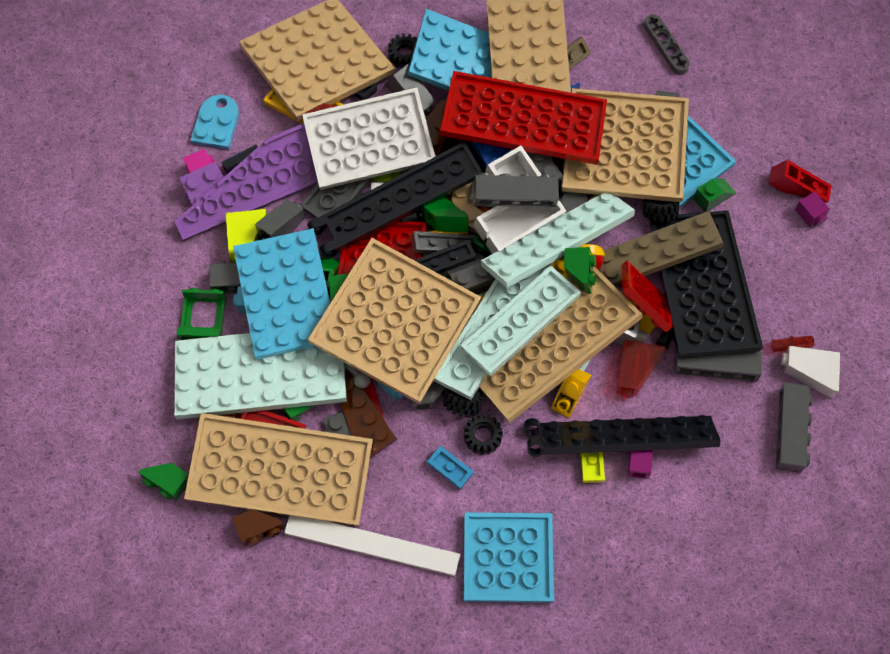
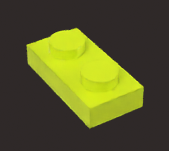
(592, 467)

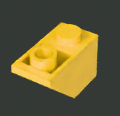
(571, 392)

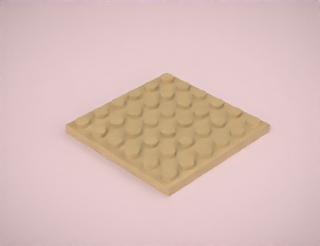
(316, 57)
(639, 149)
(394, 320)

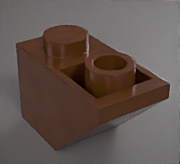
(256, 525)

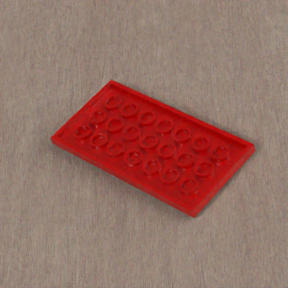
(524, 116)

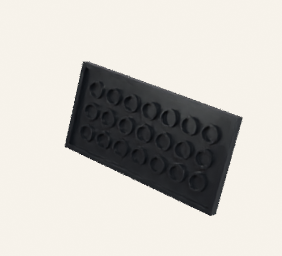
(710, 297)

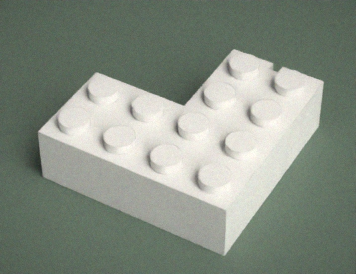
(509, 224)

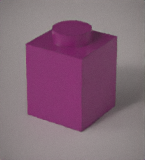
(812, 209)
(640, 464)

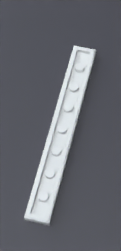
(373, 544)

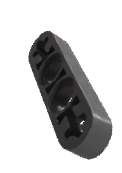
(670, 43)

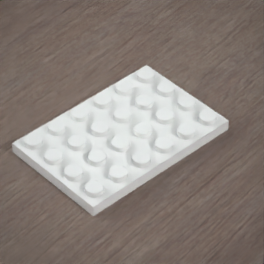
(368, 138)

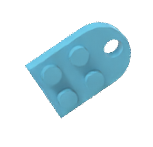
(215, 124)

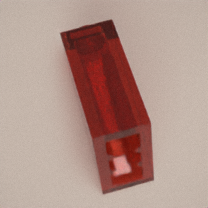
(636, 366)

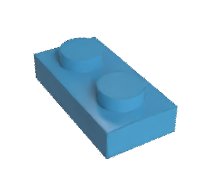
(450, 467)

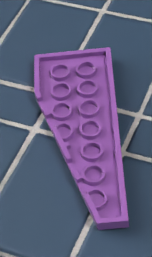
(268, 173)

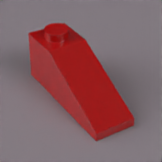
(797, 181)

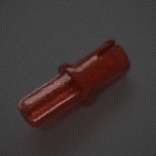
(783, 344)

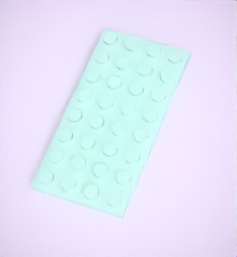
(225, 377)

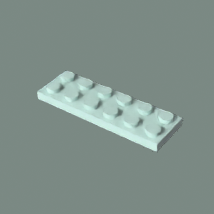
(520, 320)

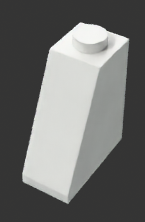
(814, 368)

